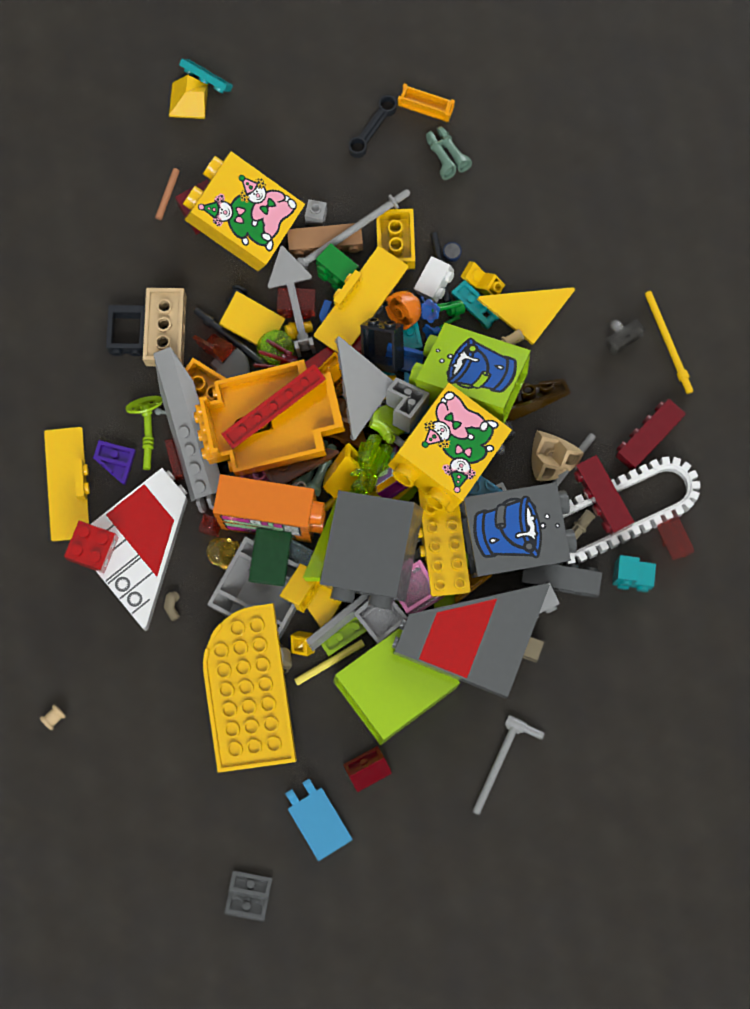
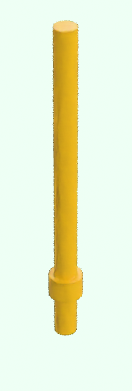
(682, 373)

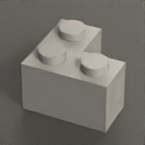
(408, 404)

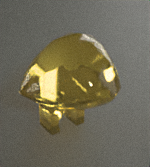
(221, 551)

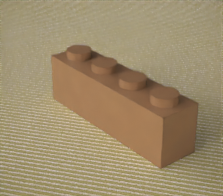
(307, 240)

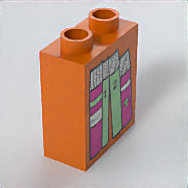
(254, 504)

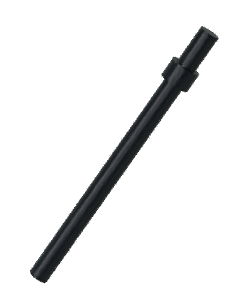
(210, 321)

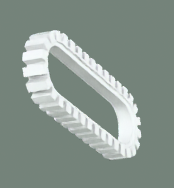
(633, 478)

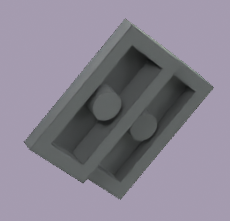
(248, 896)

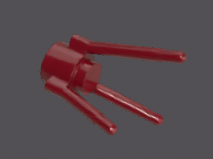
(285, 358)

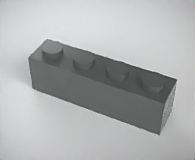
(565, 579)

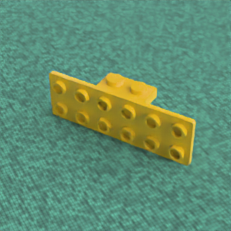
(360, 298)
(66, 481)
(443, 550)

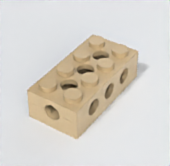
(155, 319)

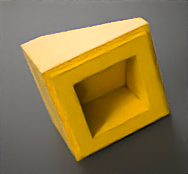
(299, 643)

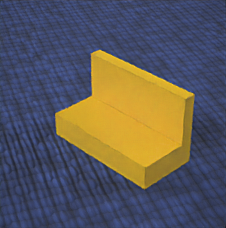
(300, 591)

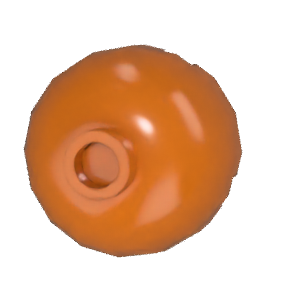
(403, 308)

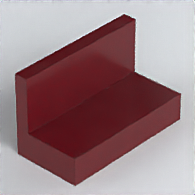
(367, 769)

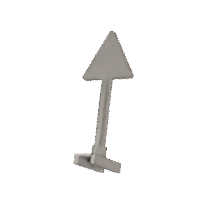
(288, 272)

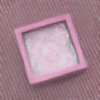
(419, 590)

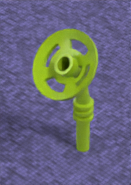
(146, 411)

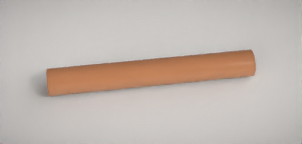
(167, 194)

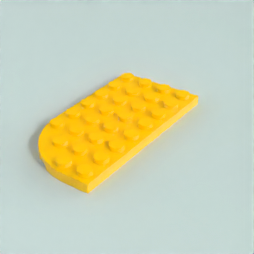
(248, 692)

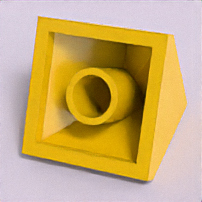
(188, 98)

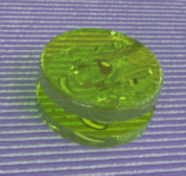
(280, 338)

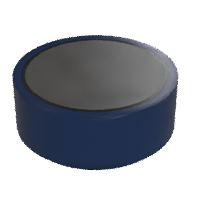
(452, 251)

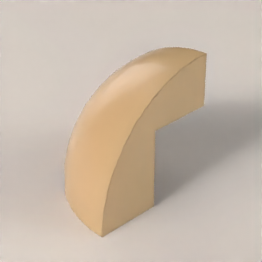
(552, 456)

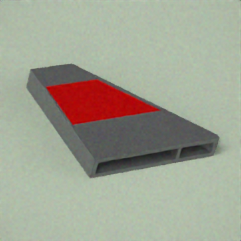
(475, 638)

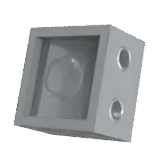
(380, 622)

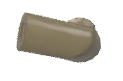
(169, 605)

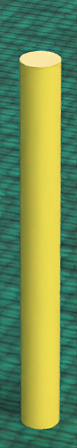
(329, 662)

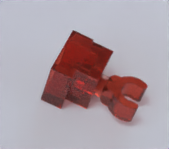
(209, 525)

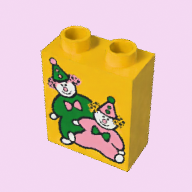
(242, 210)
(449, 449)

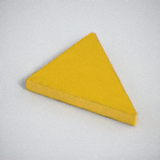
(527, 310)

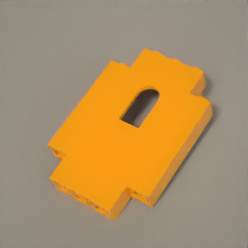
(295, 432)

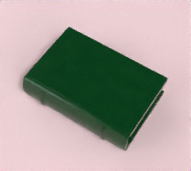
(270, 557)

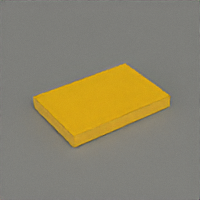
(249, 318)

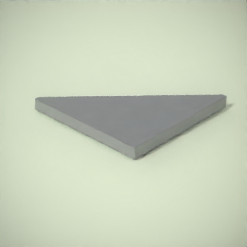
(362, 386)

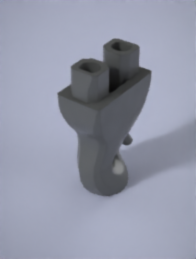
(235, 365)

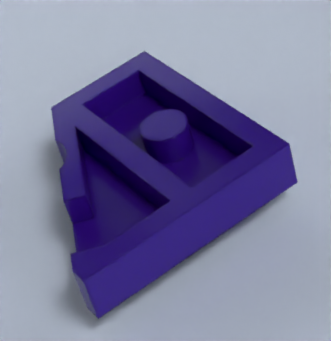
(115, 459)

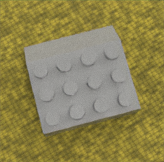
(237, 593)

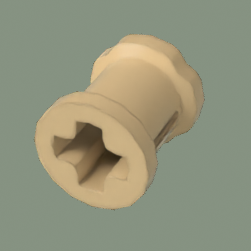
(52, 717)

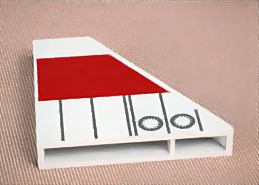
(146, 534)

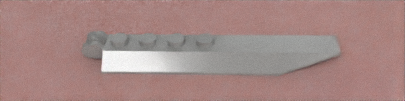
(179, 401)

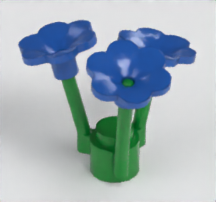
(431, 312)

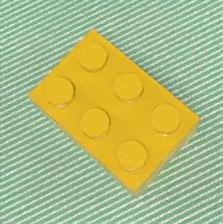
(396, 234)

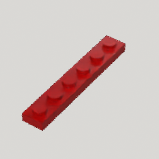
(273, 406)

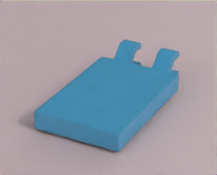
(318, 821)

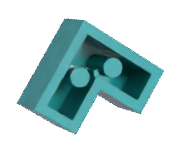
(634, 574)

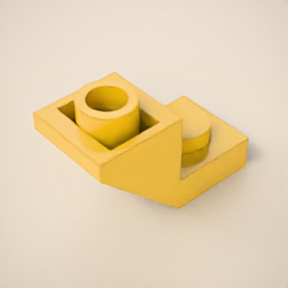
(483, 282)

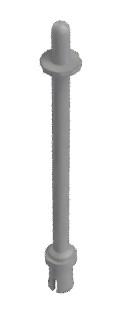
(393, 201)

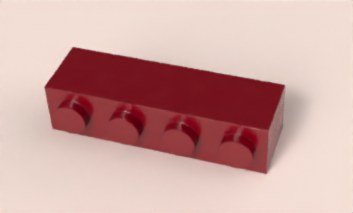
(650, 435)
(603, 495)

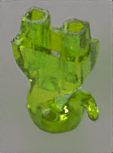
(372, 462)

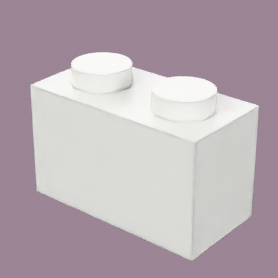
(434, 279)

